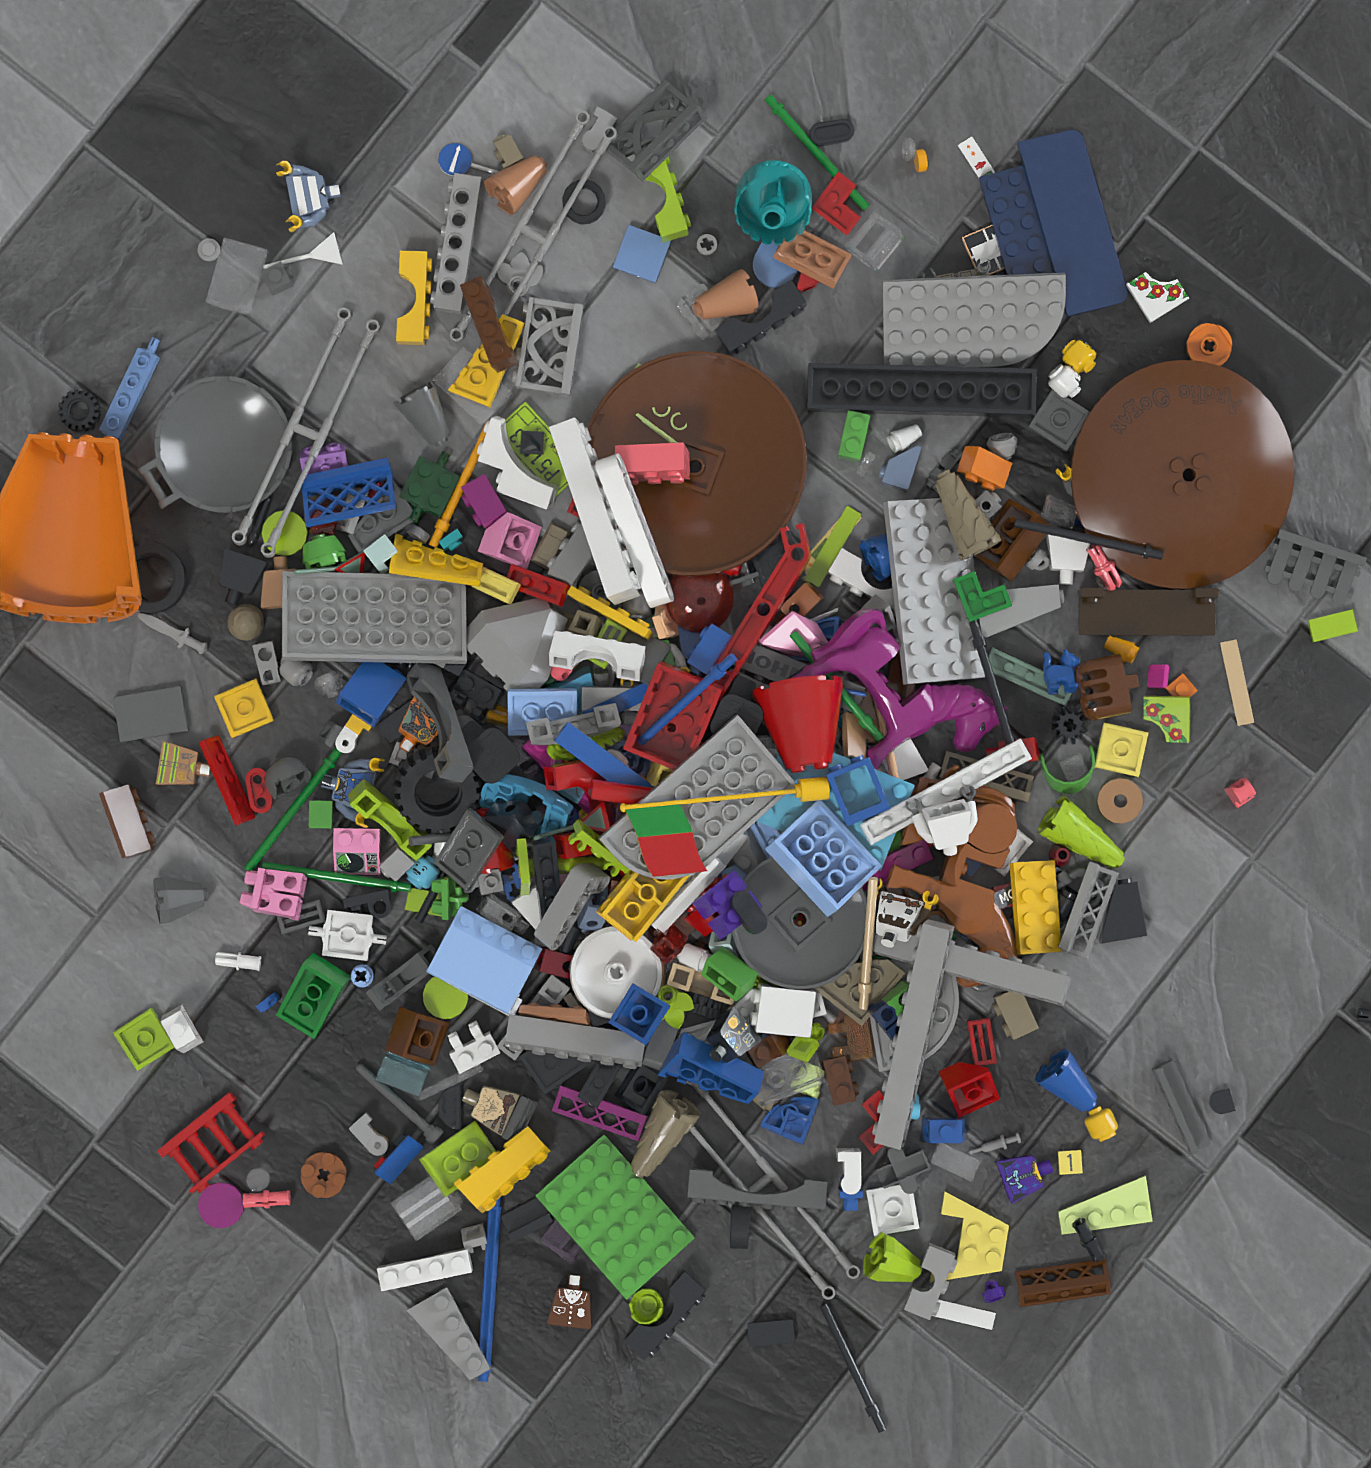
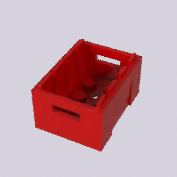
(664, 691)

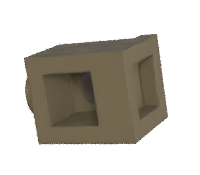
(506, 151)

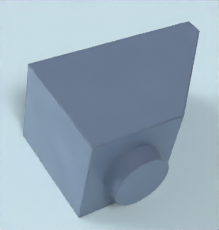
(900, 469)

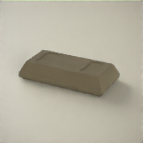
(550, 545)

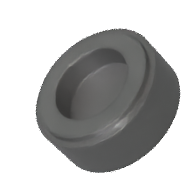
(418, 533)

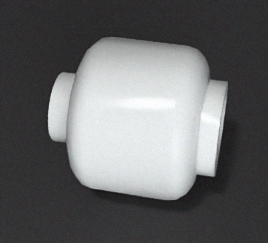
(1065, 381)

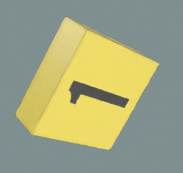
(1069, 1162)

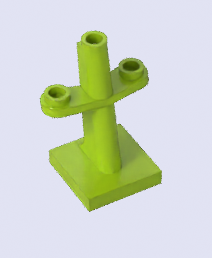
(526, 866)

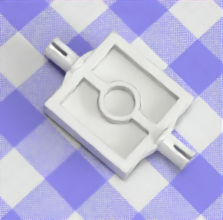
(347, 935)

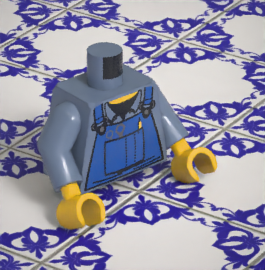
(347, 780)

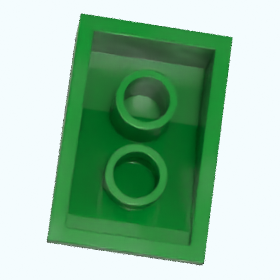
(313, 995)

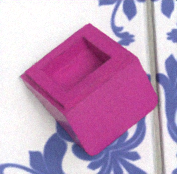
(1158, 676)

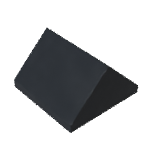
(641, 1088)

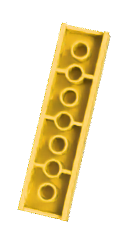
(638, 902)

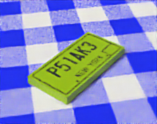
(543, 466)

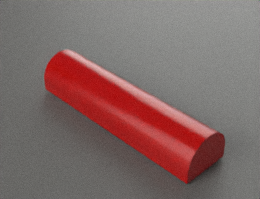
(617, 792)

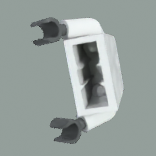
(946, 823)

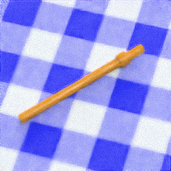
(442, 525)

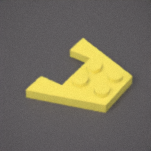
(980, 1242)

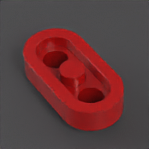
(258, 791)

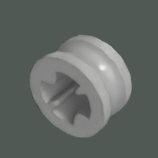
(703, 250)

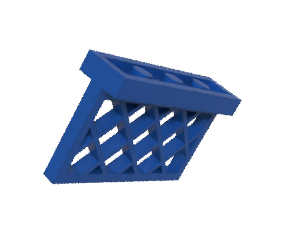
(346, 479)

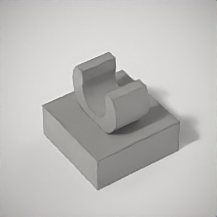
(473, 1237)

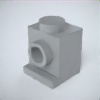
(991, 498)

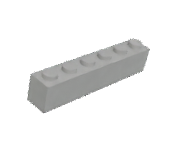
(573, 1040)

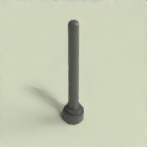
(430, 1132)

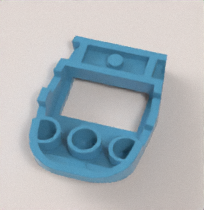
(520, 788)

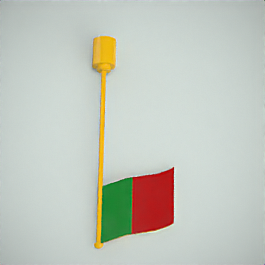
(667, 836)

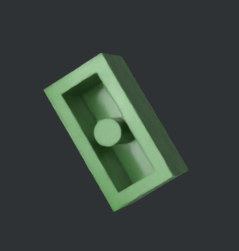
(853, 436)
(729, 974)

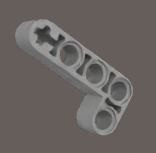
(569, 902)

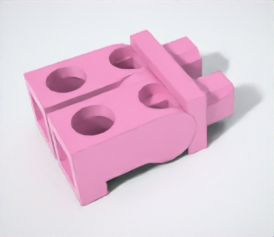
(267, 890)

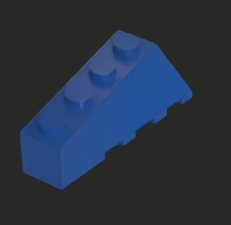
(691, 1062)

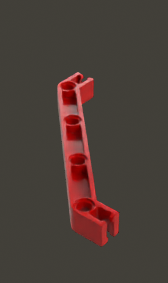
(774, 594)

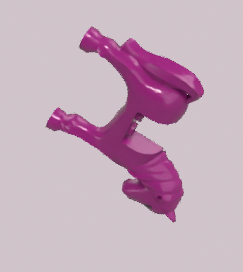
(865, 650)

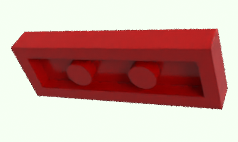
(539, 585)

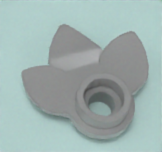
(516, 271)

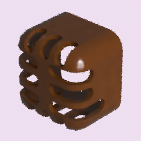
(1108, 686)

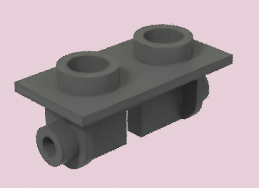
(949, 462)

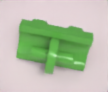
(451, 897)

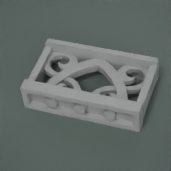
(566, 372)

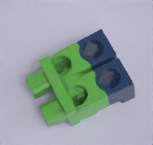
(888, 1009)

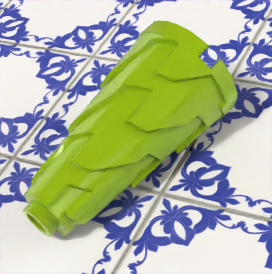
(1078, 833)

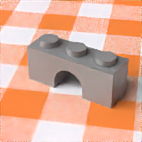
(924, 1300)

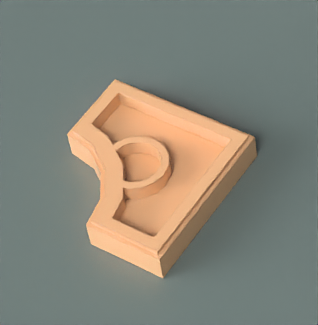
(664, 624)

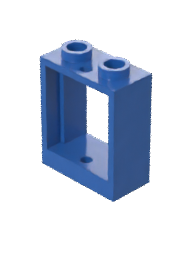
(864, 813)

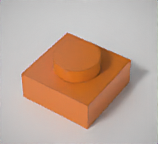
(1181, 687)

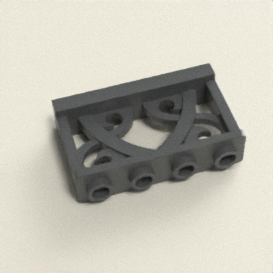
(655, 108)

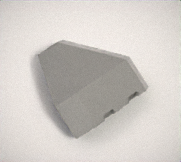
(516, 641)

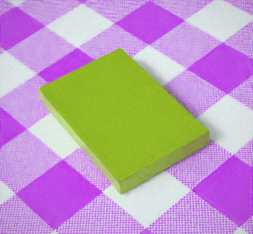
(457, 1157)

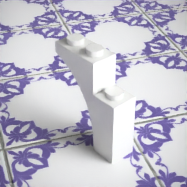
(515, 478)

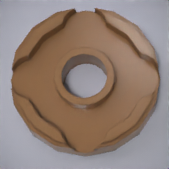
(1133, 801)

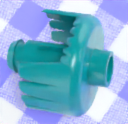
(771, 199)

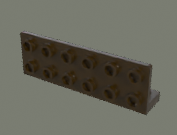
(1147, 612)

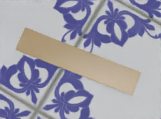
(1237, 682)

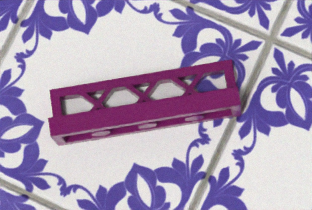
(606, 1106)

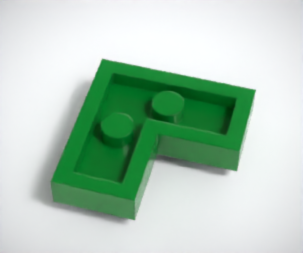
(979, 603)

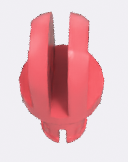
(1104, 568)

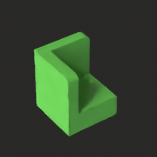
(321, 814)

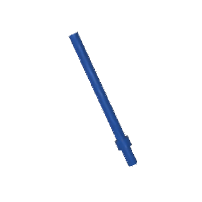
(716, 672)

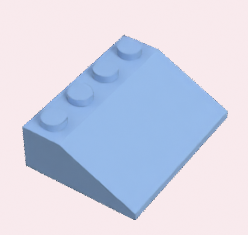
(823, 858)
(484, 960)

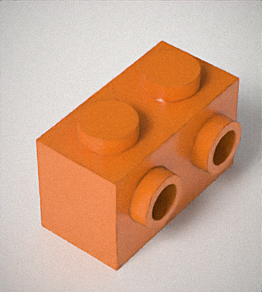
(984, 467)

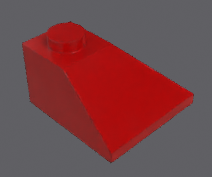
(968, 1087)

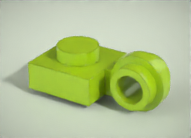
(804, 1047)

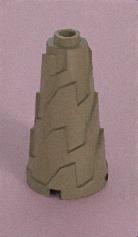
(966, 521)
(663, 1131)

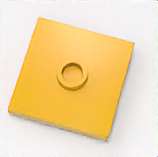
(244, 708)

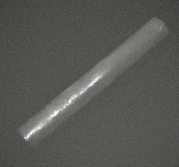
(448, 1082)

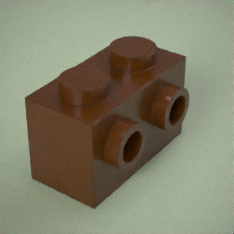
(839, 1080)

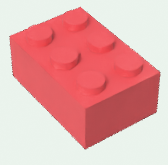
(655, 462)

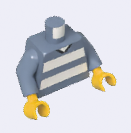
(307, 195)

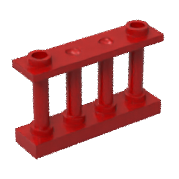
(190, 1134)

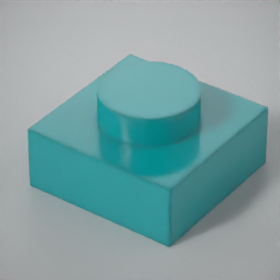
(451, 541)

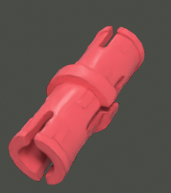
(266, 1199)

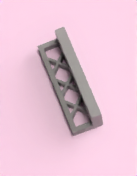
(1080, 906)

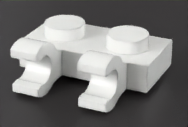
(473, 1052)

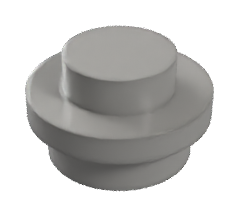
(208, 250)

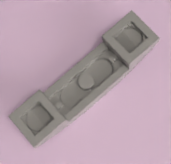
(591, 724)
(550, 993)

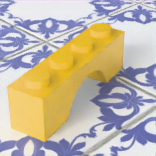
(412, 326)

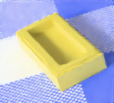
(498, 586)

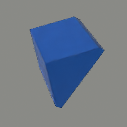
(639, 1014)

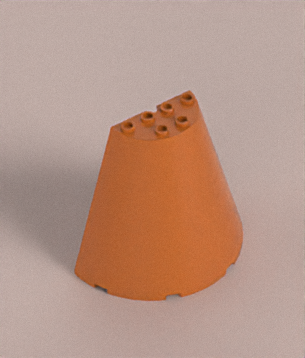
(67, 532)

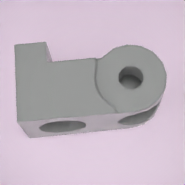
(593, 137)
(267, 662)
(366, 1134)

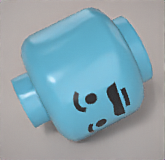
(423, 872)

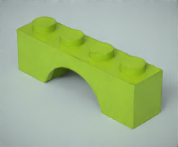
(670, 220)
(376, 806)

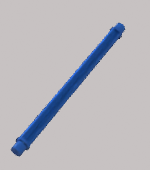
(489, 1285)

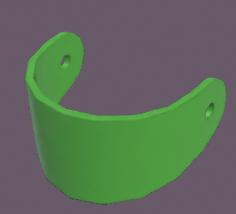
(1068, 787)

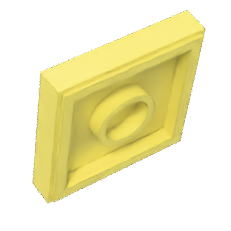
(1121, 749)

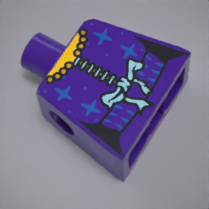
(1022, 1175)

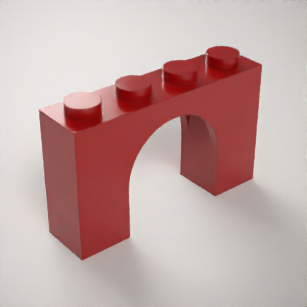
(567, 776)

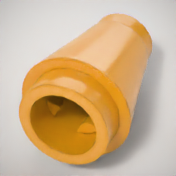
(1123, 647)

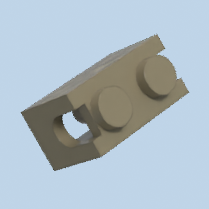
(1015, 1013)

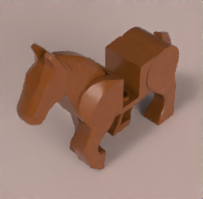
(960, 902)

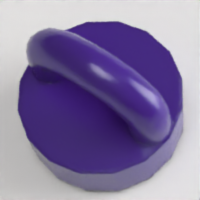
(994, 1294)

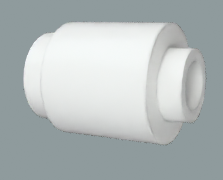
(693, 957)

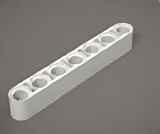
(634, 530)

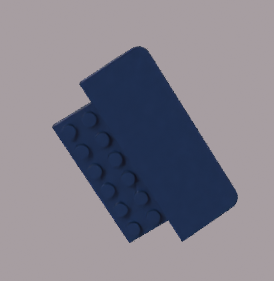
(1055, 222)

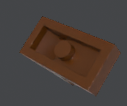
(768, 1049)

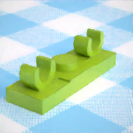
(588, 836)

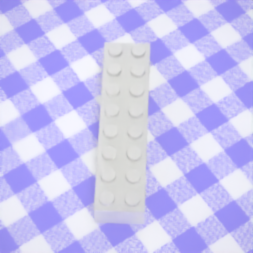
(594, 511)

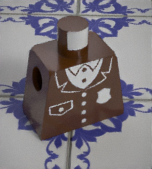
(571, 1305)

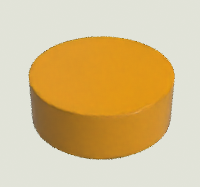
(920, 160)

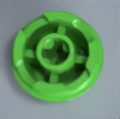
(323, 552)

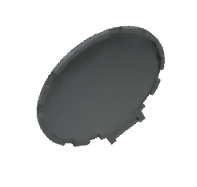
(218, 445)

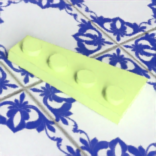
(1117, 1207)

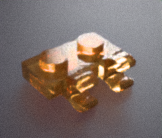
(857, 1037)

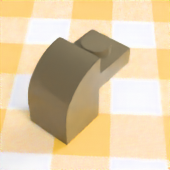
(583, 623)

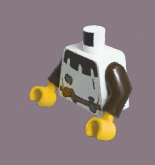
(900, 916)

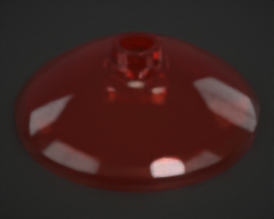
(695, 616)

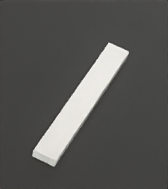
(947, 790)

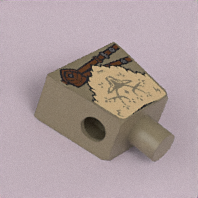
(492, 1106)

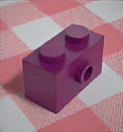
(483, 500)

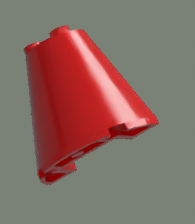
(802, 719)

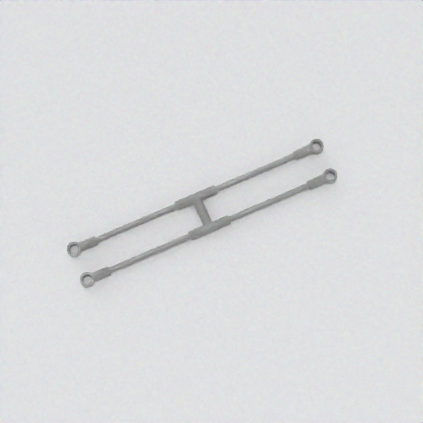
(521, 226)
(319, 437)
(771, 1175)

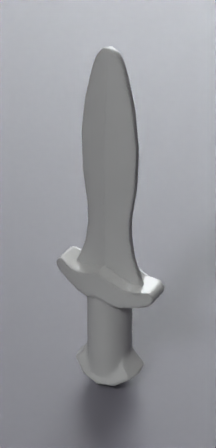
(180, 636)

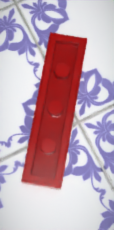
(227, 780)

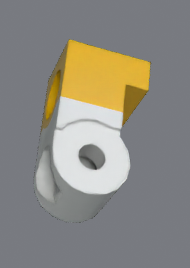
(347, 739)

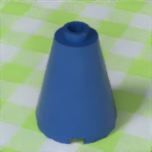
(876, 553)
(1067, 1081)

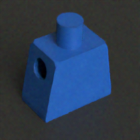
(943, 1130)

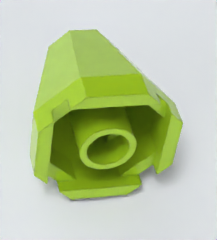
(890, 1261)

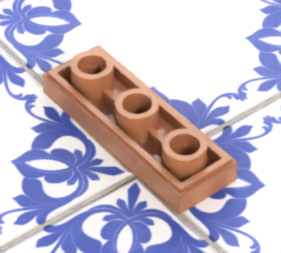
(554, 1012)

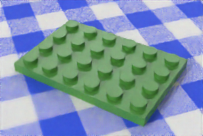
(614, 1217)

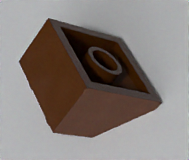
(417, 1036)

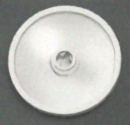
(607, 967)

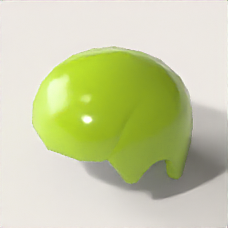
(646, 1306)

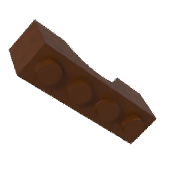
(487, 324)

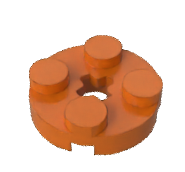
(1211, 333)

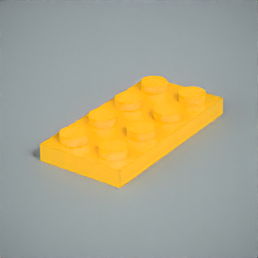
(1035, 907)

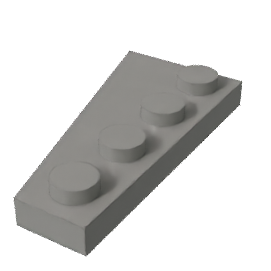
(448, 1328)

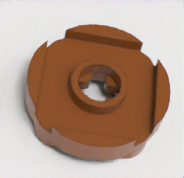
(336, 1178)

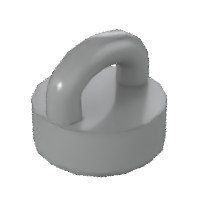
(1036, 558)

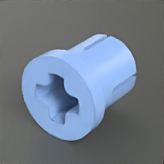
(369, 976)

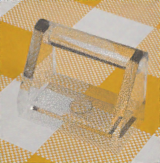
(882, 247)

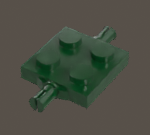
(429, 486)

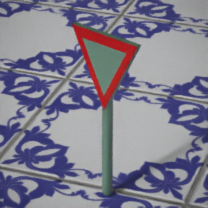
(353, 565)
(596, 820)

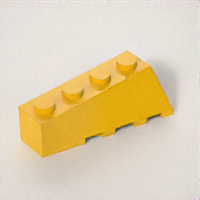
(503, 1170)

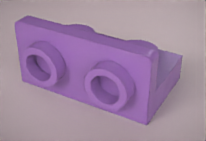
(329, 458)

